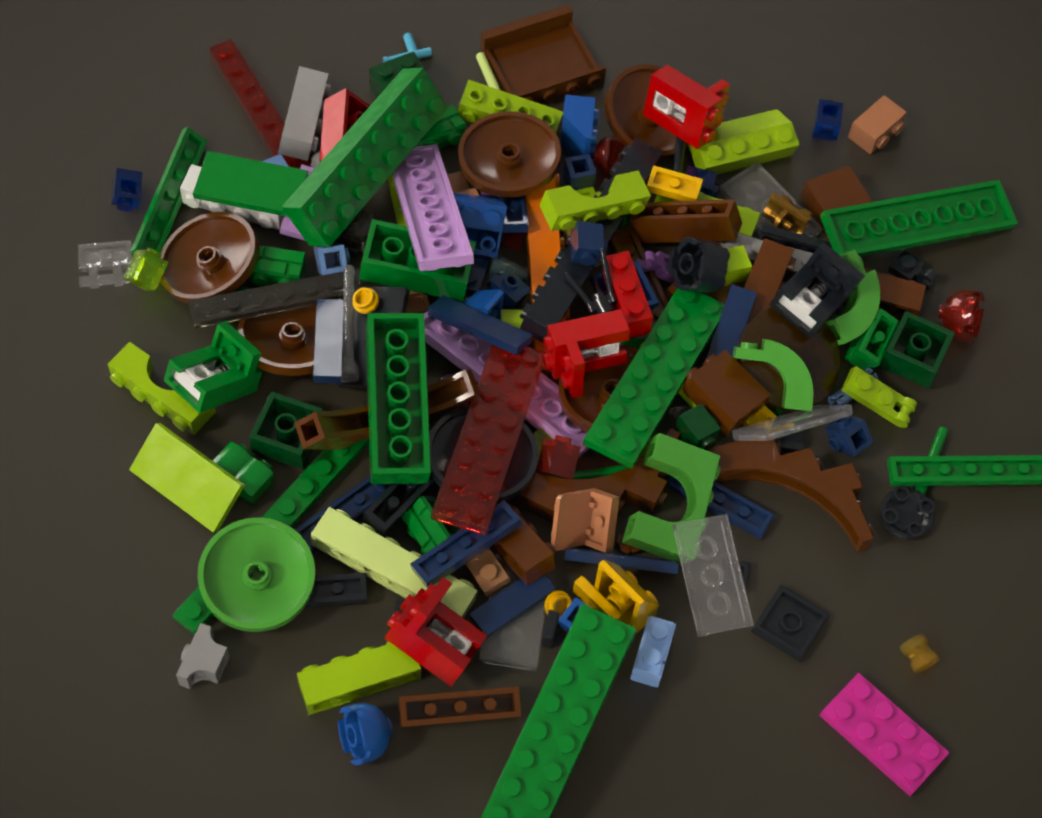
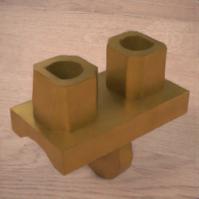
(786, 215)

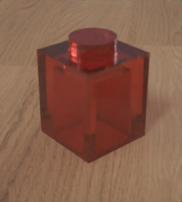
(558, 457)

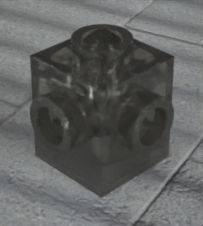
(357, 231)

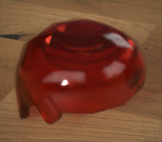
(607, 153)

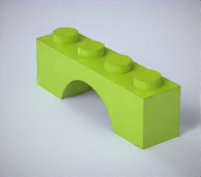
(566, 206)
(134, 370)

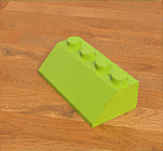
(747, 141)

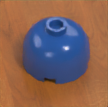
(364, 732)

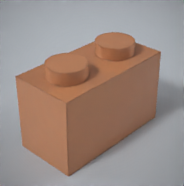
(877, 125)

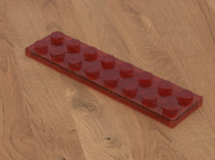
(488, 439)

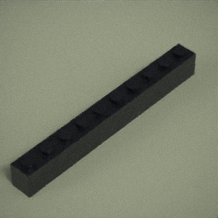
(557, 294)

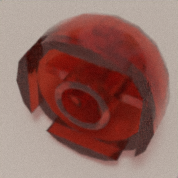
(963, 314)

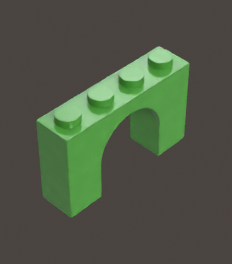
(695, 471)

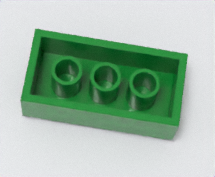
(392, 262)

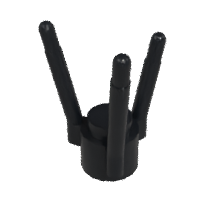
(601, 300)

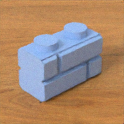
(653, 651)

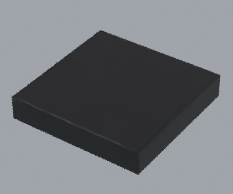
(790, 623)

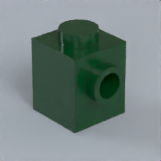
(698, 427)

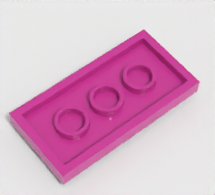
(884, 734)

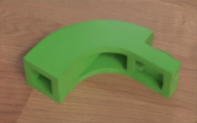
(860, 306)
(796, 378)

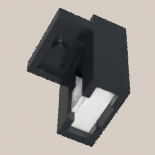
(817, 290)

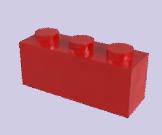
(629, 294)

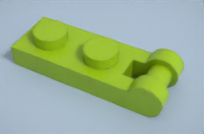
(878, 397)

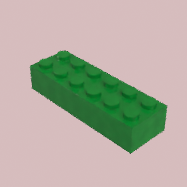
(397, 398)

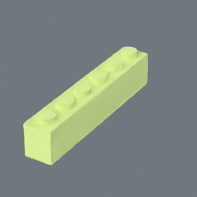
(382, 559)

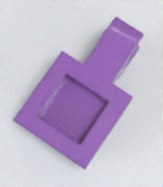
(658, 263)

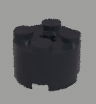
(699, 265)

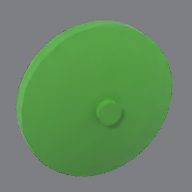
(256, 574)

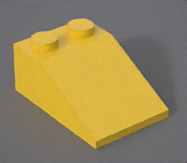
(625, 594)

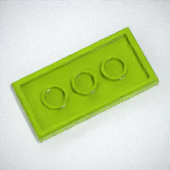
(187, 477)

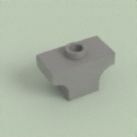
(202, 659)

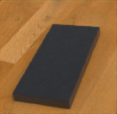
(390, 301)

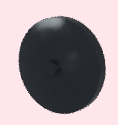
(444, 440)

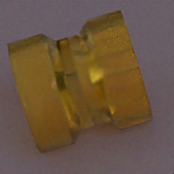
(919, 653)

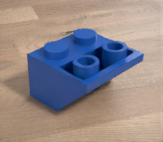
(578, 130)
(482, 221)

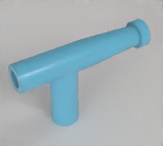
(411, 46)

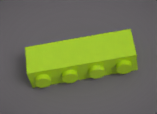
(356, 677)

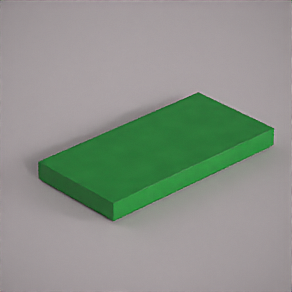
(247, 183)

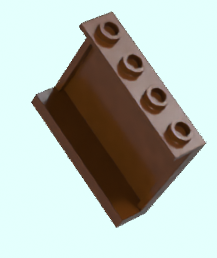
(541, 57)

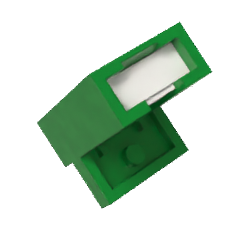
(217, 371)

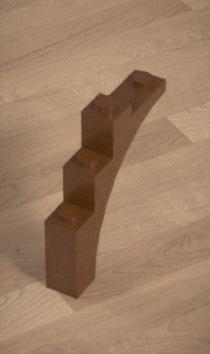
(346, 427)
(801, 472)
(638, 486)

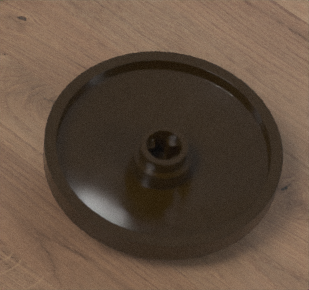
(819, 355)

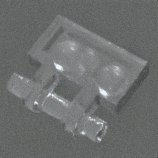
(104, 256)

